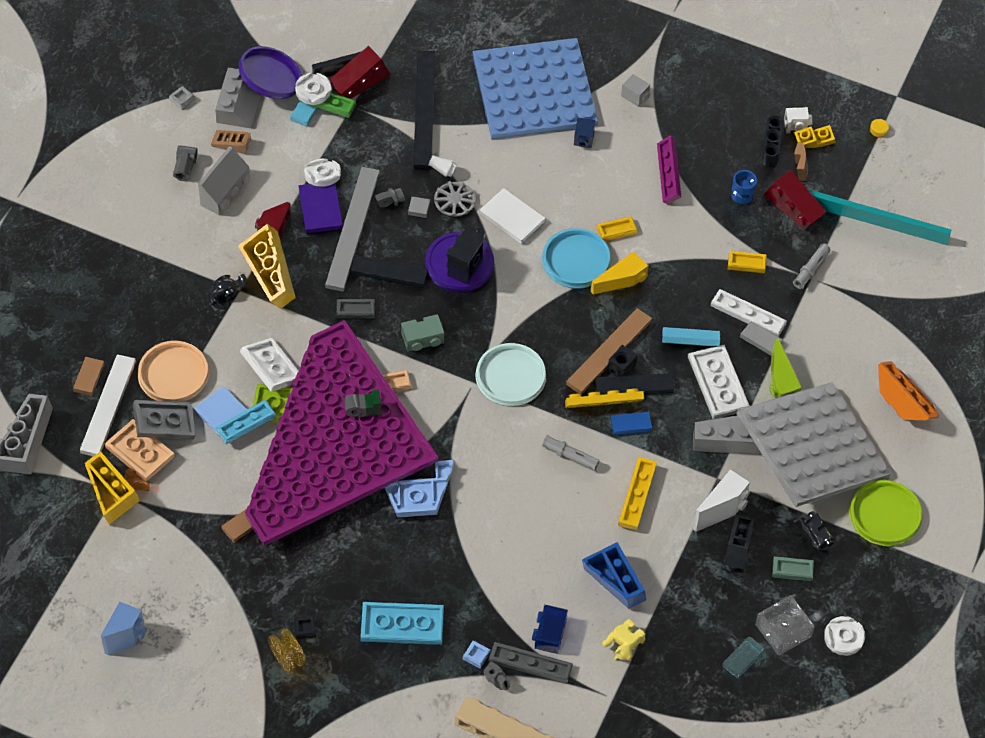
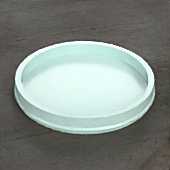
(510, 374)

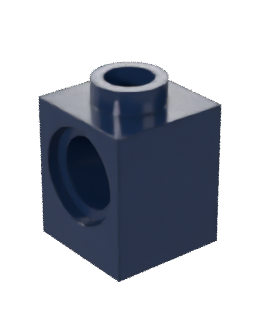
(584, 132)

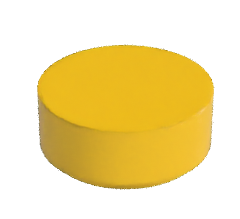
(879, 128)

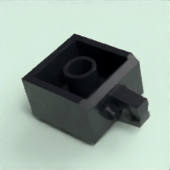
(465, 255)

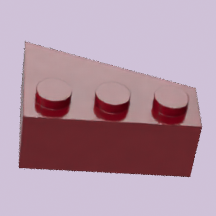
(359, 74)

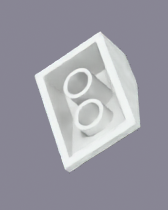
(723, 501)

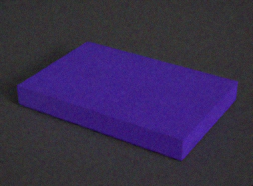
(320, 208)

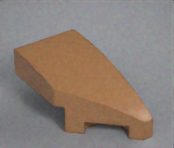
(801, 160)

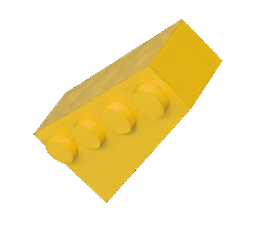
(268, 263)

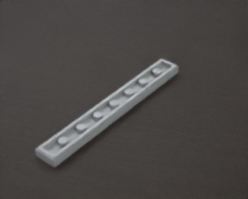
(352, 229)

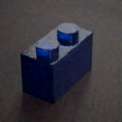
(550, 629)

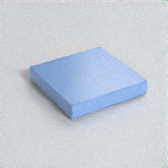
(219, 408)

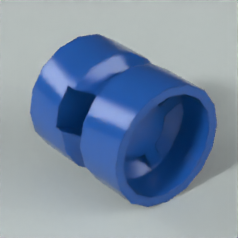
(743, 187)

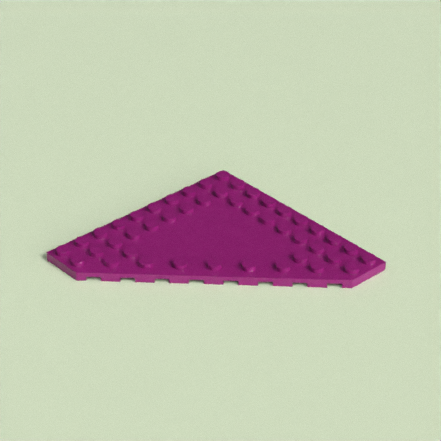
(320, 453)

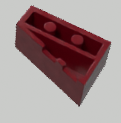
(795, 200)

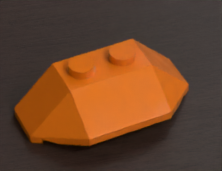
(904, 394)

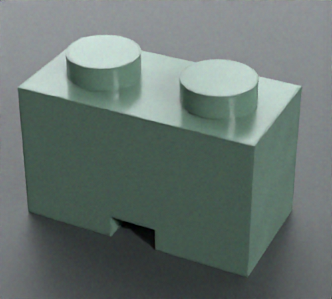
(423, 333)

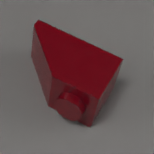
(275, 217)

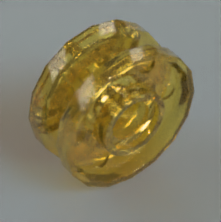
(287, 650)

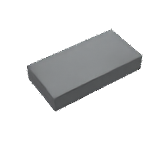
(759, 337)

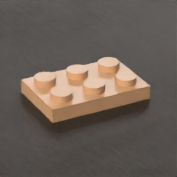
(139, 453)

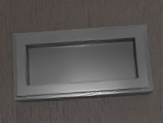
(355, 308)

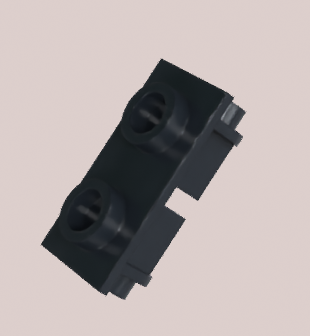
(820, 539)

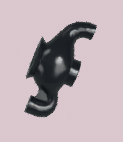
(226, 287)

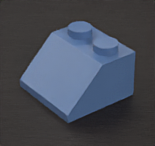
(123, 629)

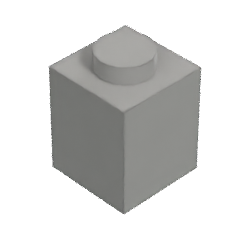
(636, 90)

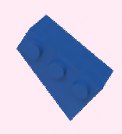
(616, 575)

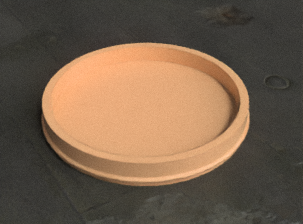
(173, 372)

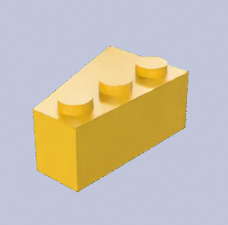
(110, 487)

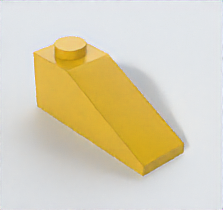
(621, 275)

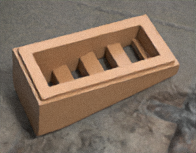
(240, 147)

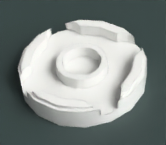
(313, 88)
(322, 172)
(844, 636)

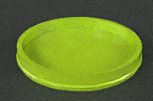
(885, 513)

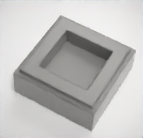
(182, 97)
(419, 207)

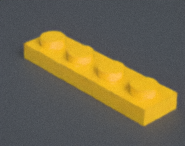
(596, 399)
(637, 493)

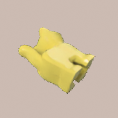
(626, 639)

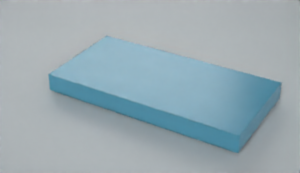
(402, 623)

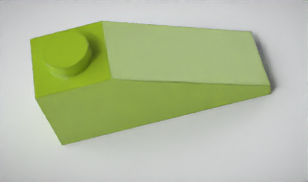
(782, 376)

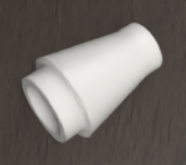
(442, 165)

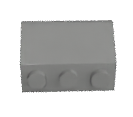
(236, 101)
(223, 181)

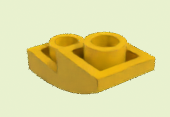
(815, 138)

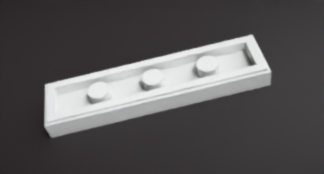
(748, 312)

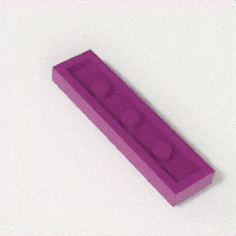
(669, 170)

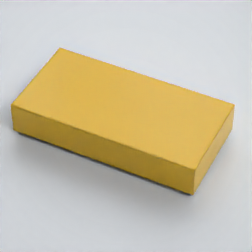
(616, 228)
(747, 262)

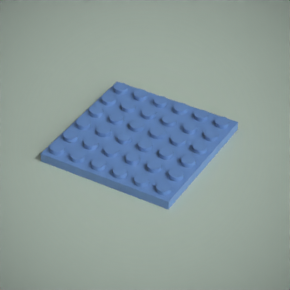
(533, 88)

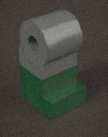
(363, 404)

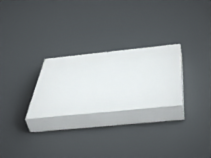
(512, 216)
(270, 364)

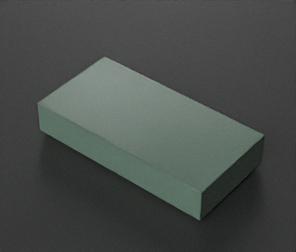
(793, 568)

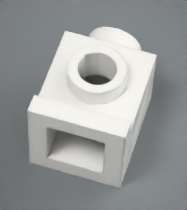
(797, 119)

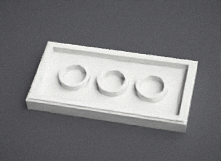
(718, 381)

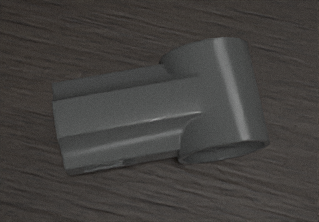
(185, 158)

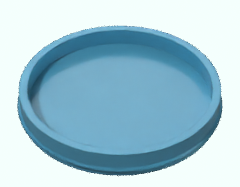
(575, 257)

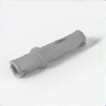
(808, 270)
(562, 448)

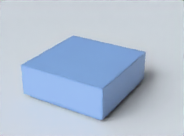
(476, 654)

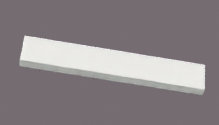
(108, 405)

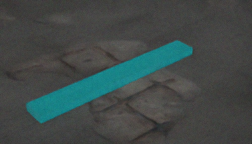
(882, 218)

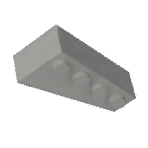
(25, 435)
(723, 436)

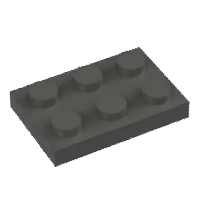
(164, 419)

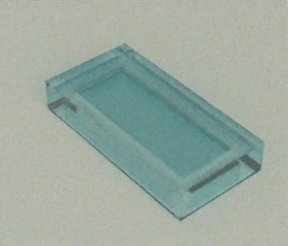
(743, 657)

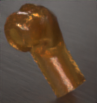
(134, 482)

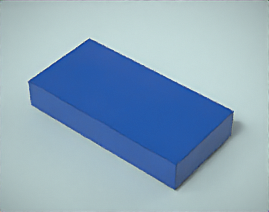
(631, 423)

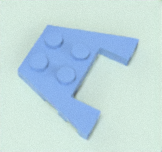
(420, 495)

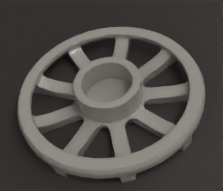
(454, 198)

